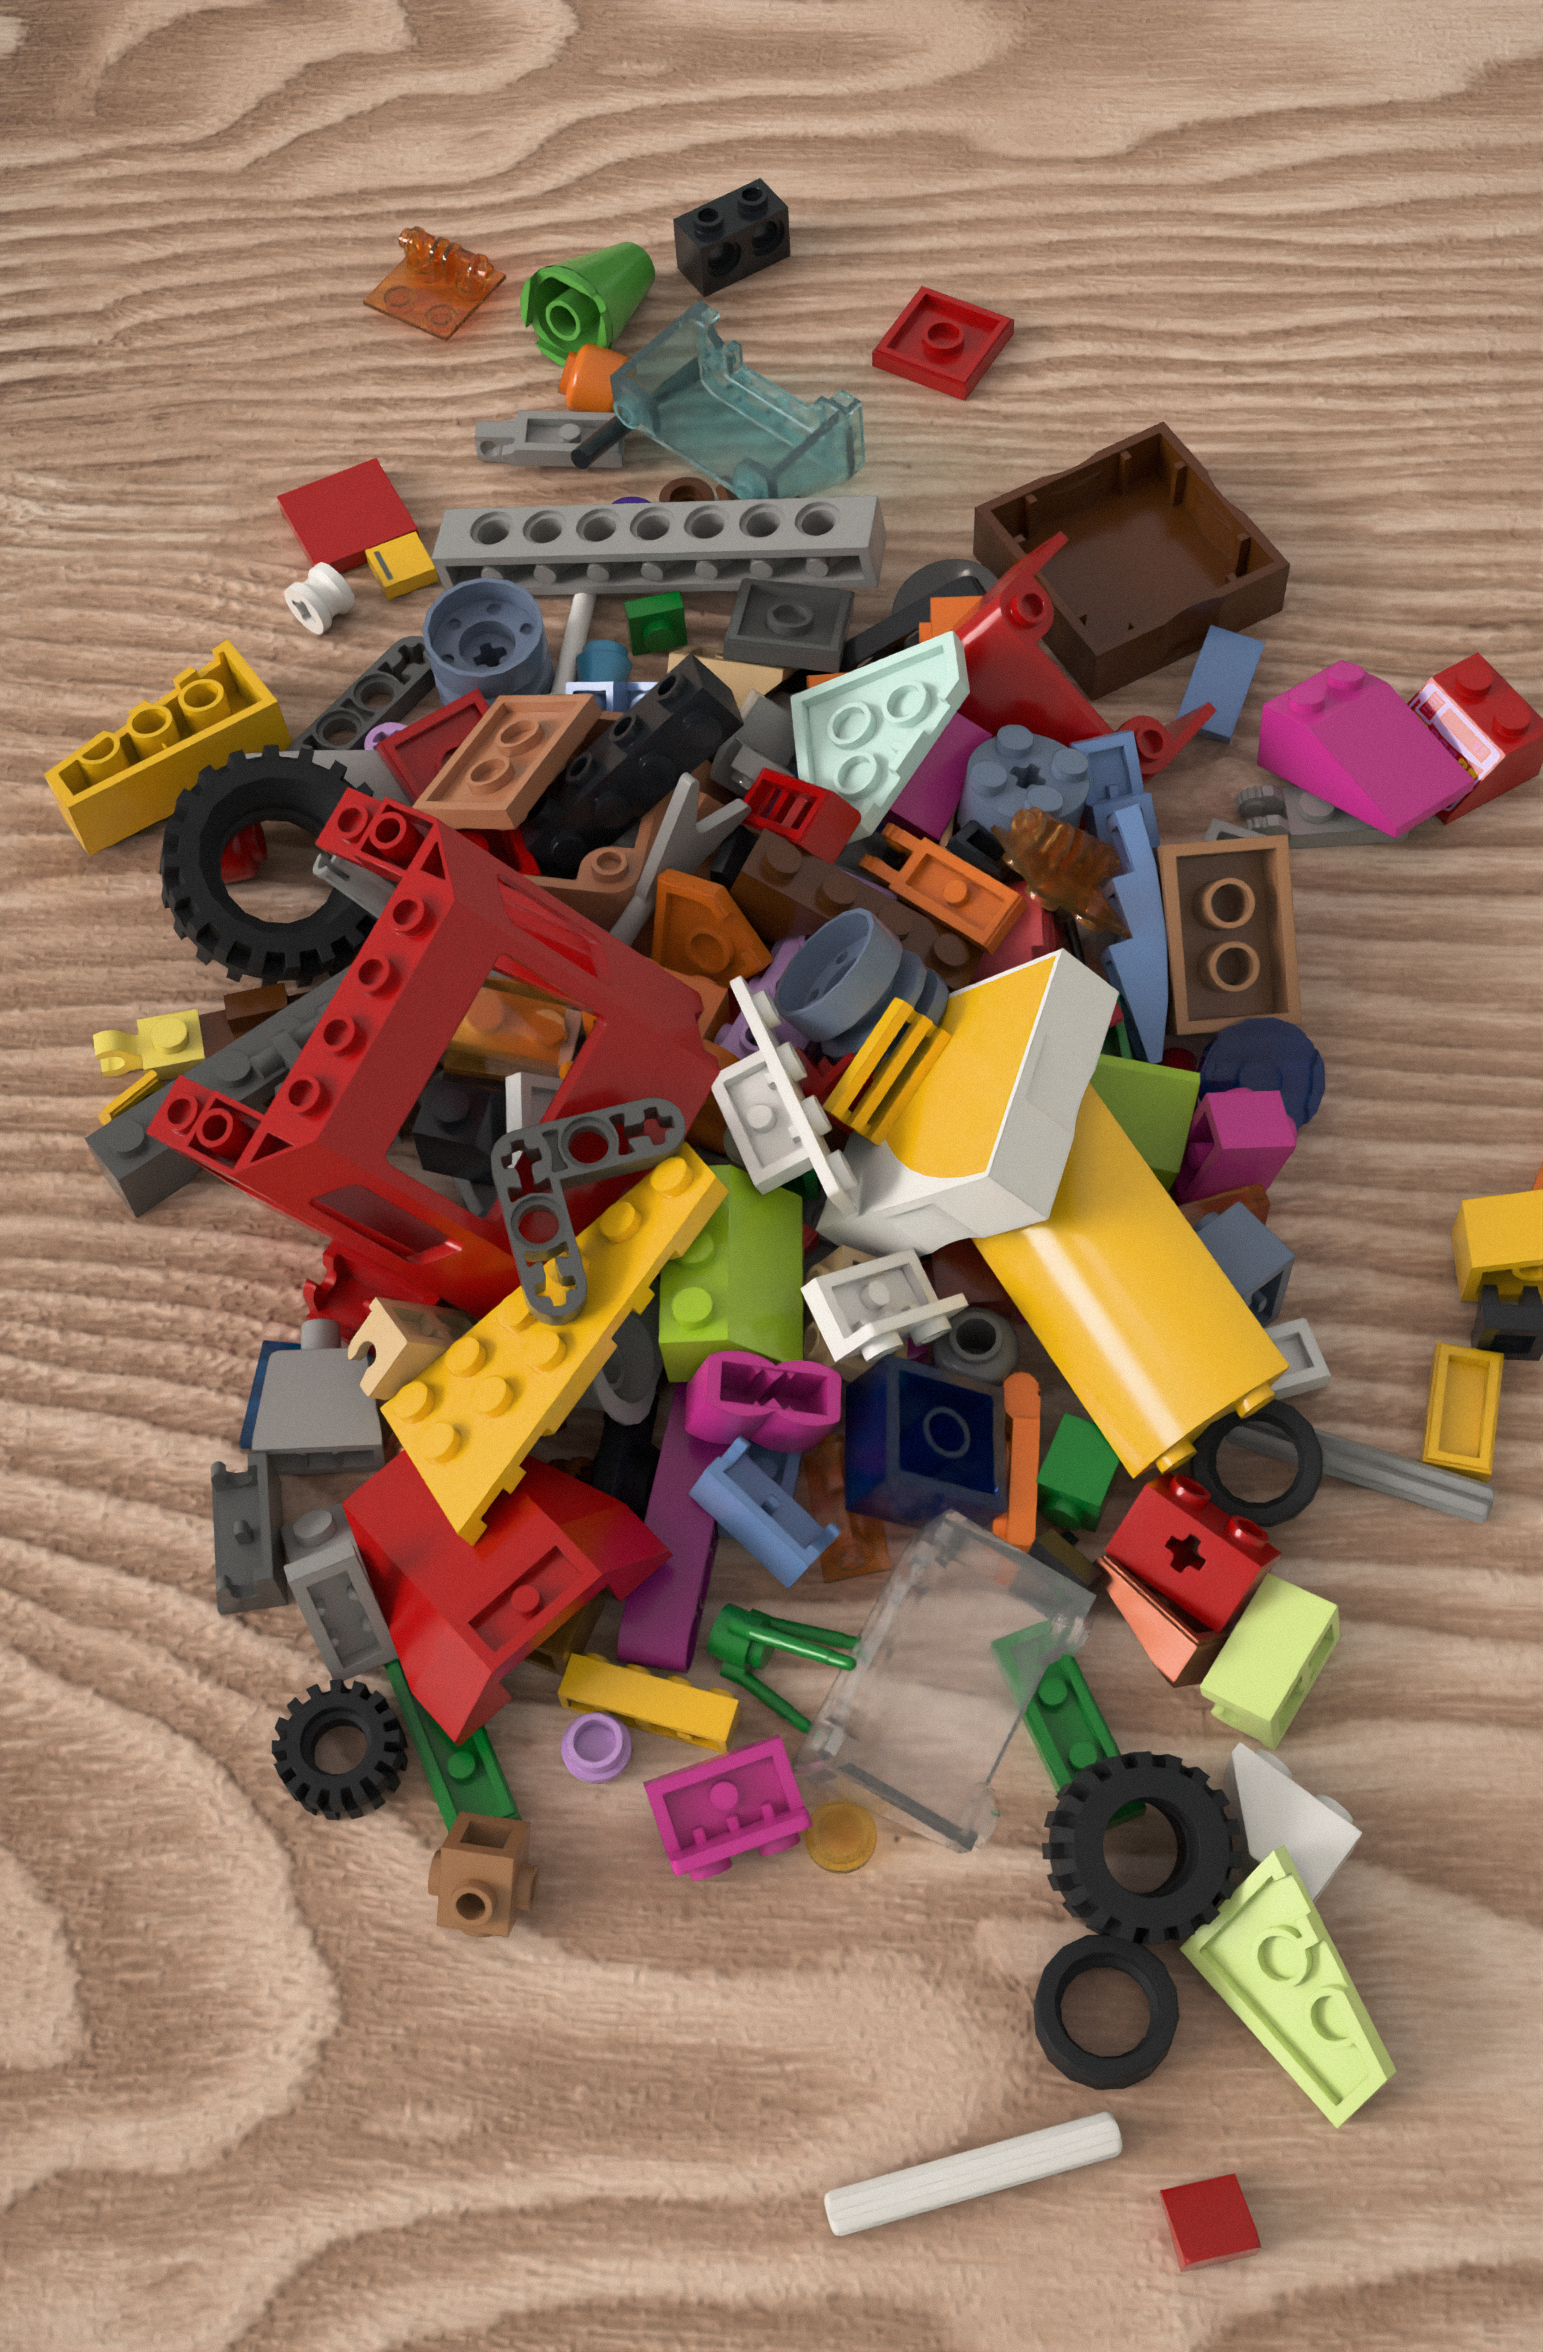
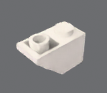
(1280, 1813)

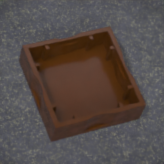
(1144, 560)

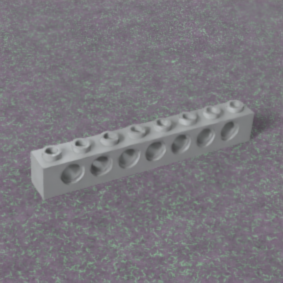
(666, 545)

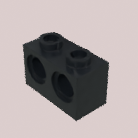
(732, 237)

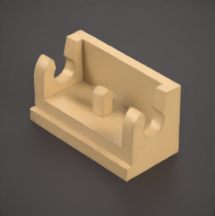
(405, 1341)

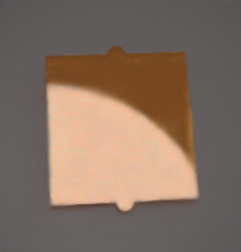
(508, 1033)

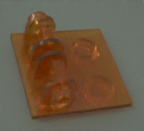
(434, 284)
(1062, 867)

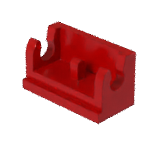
(352, 1286)

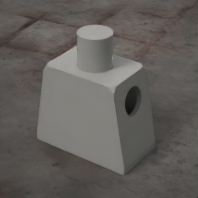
(314, 1409)

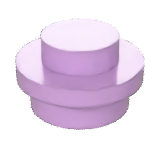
(596, 1747)

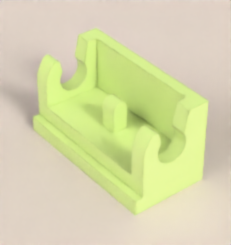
(1272, 1660)

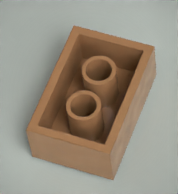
(1228, 932)

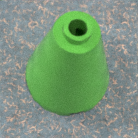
(586, 298)

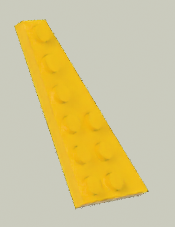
(518, 1379)

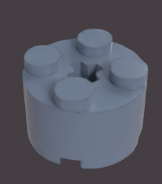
(1020, 773)

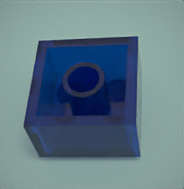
(924, 1444)

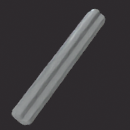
(1377, 1470)

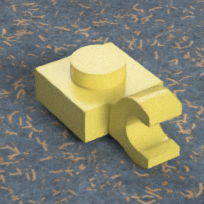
(165, 1043)

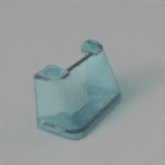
(732, 421)

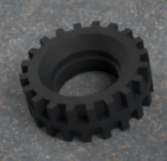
(191, 868)

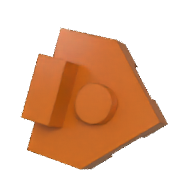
(703, 931)

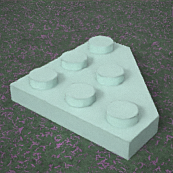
(878, 724)

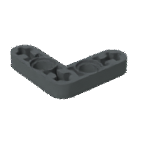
(561, 1171)

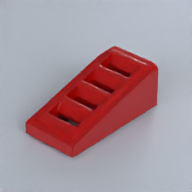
(802, 814)

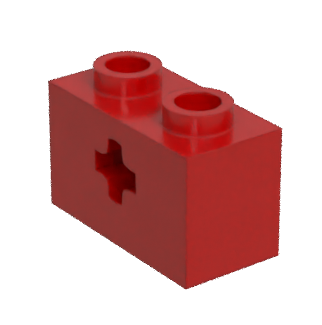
(1159, 1544)

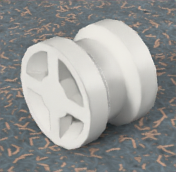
(320, 598)

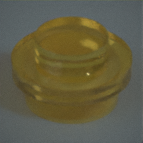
(841, 1837)

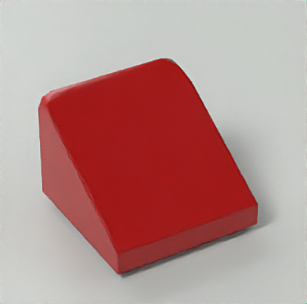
(1209, 2222)

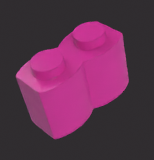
(774, 1406)

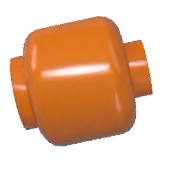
(587, 378)

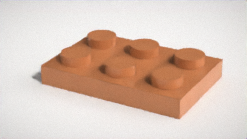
(509, 760)

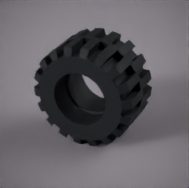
(1201, 1835)

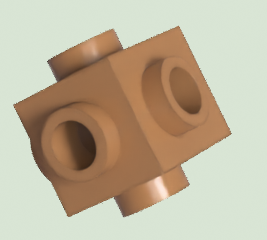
(483, 1875)

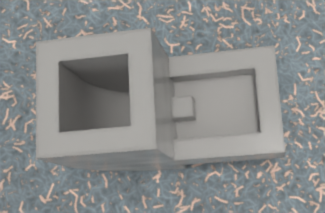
(762, 742)

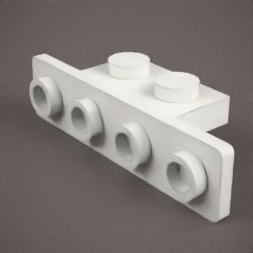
(769, 1115)

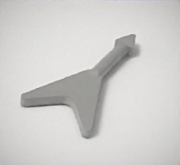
(678, 846)

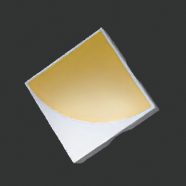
(990, 1119)

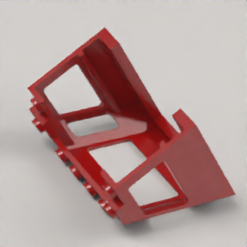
(385, 1030)

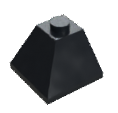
(461, 1125)

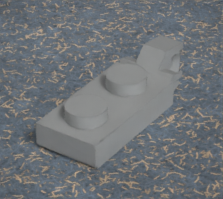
(543, 439)

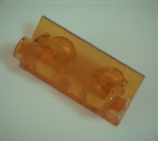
(862, 1543)

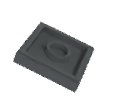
(789, 625)

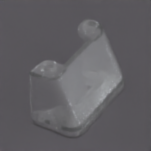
(943, 1681)

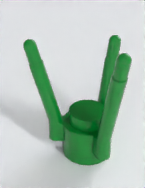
(749, 1640)

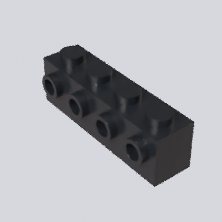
(631, 766)

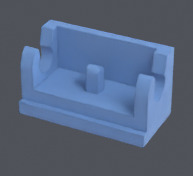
(761, 1514)

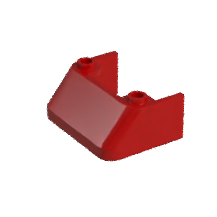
(1022, 686)

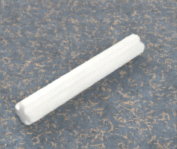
(973, 2173)

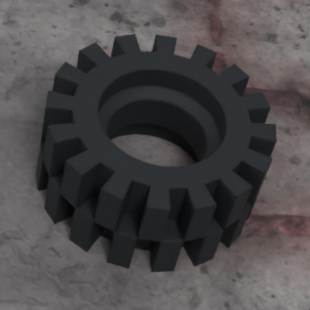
(311, 1721)

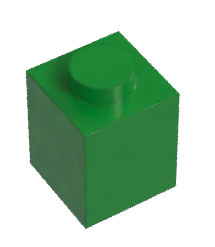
(1077, 1475)

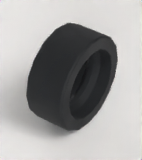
(1290, 1502)
(1147, 1971)

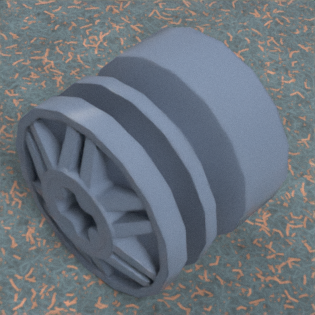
(487, 639)
(848, 979)

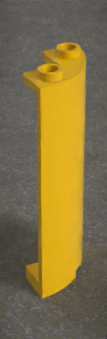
(1133, 1303)

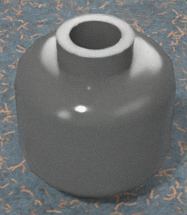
(978, 1346)

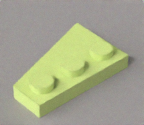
(1292, 1988)

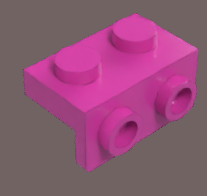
(728, 1808)

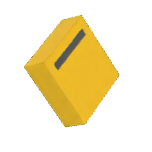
(401, 565)

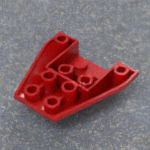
(480, 1609)

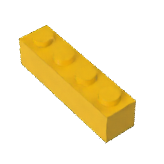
(650, 1702)

